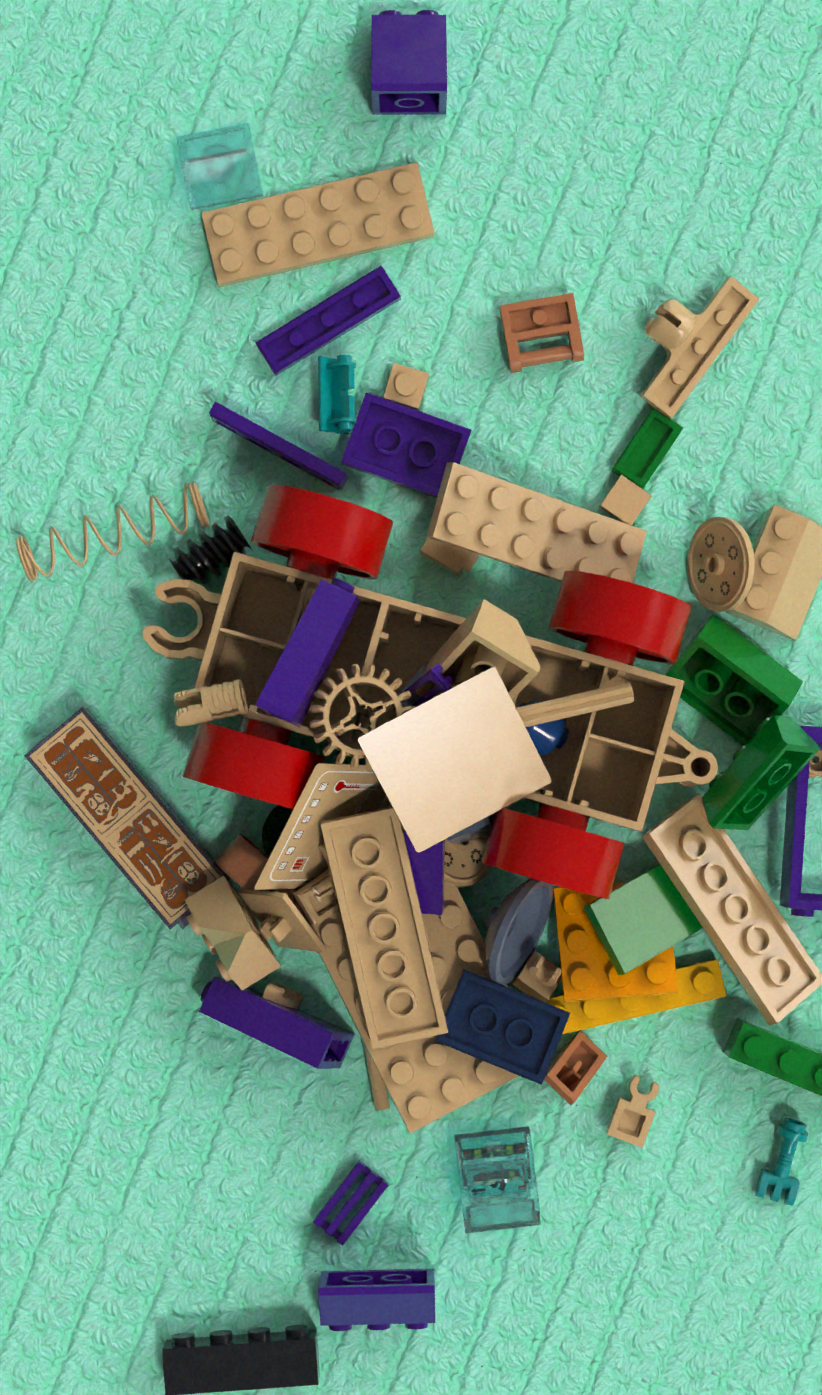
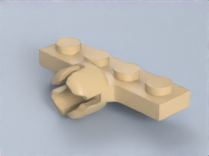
(693, 342)

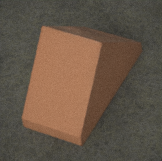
(574, 1067)

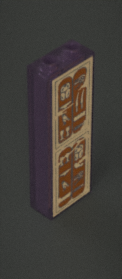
(125, 815)

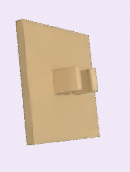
(281, 920)

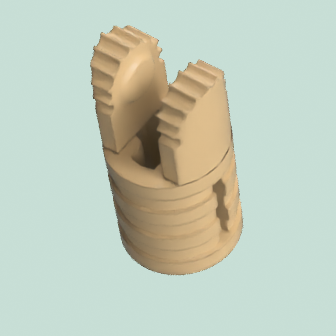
(210, 703)

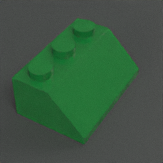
(732, 680)
(758, 774)

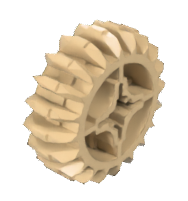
(347, 686)

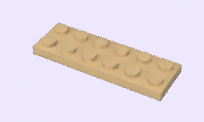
(318, 224)
(530, 528)
(734, 910)
(384, 927)

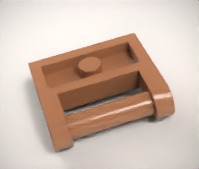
(541, 320)

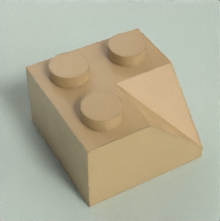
(232, 933)

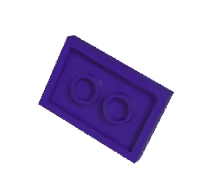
(403, 445)

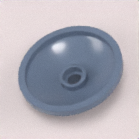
(516, 929)

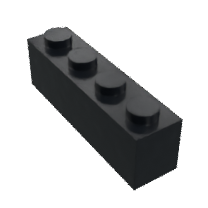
(241, 1361)

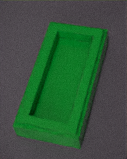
(647, 448)

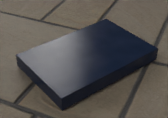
(503, 1026)

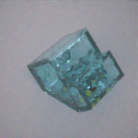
(497, 1179)

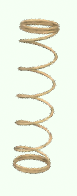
(31, 567)

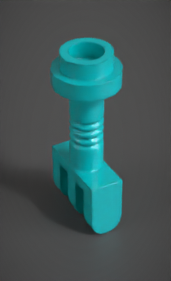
(793, 1132)

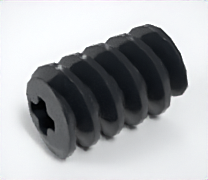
(210, 552)

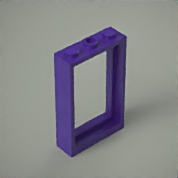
(790, 895)

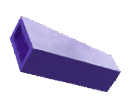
(309, 652)
(276, 1025)

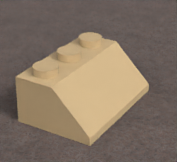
(784, 572)
(486, 641)

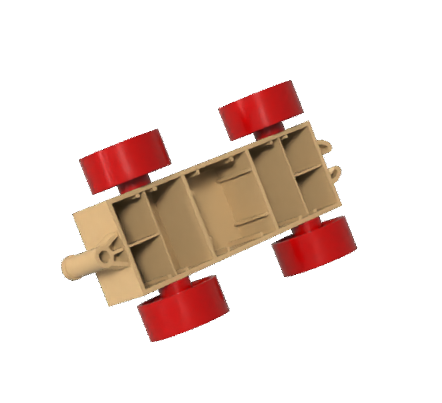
(598, 773)

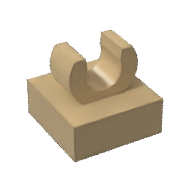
(538, 977)

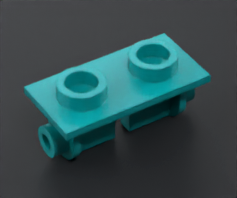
(335, 404)

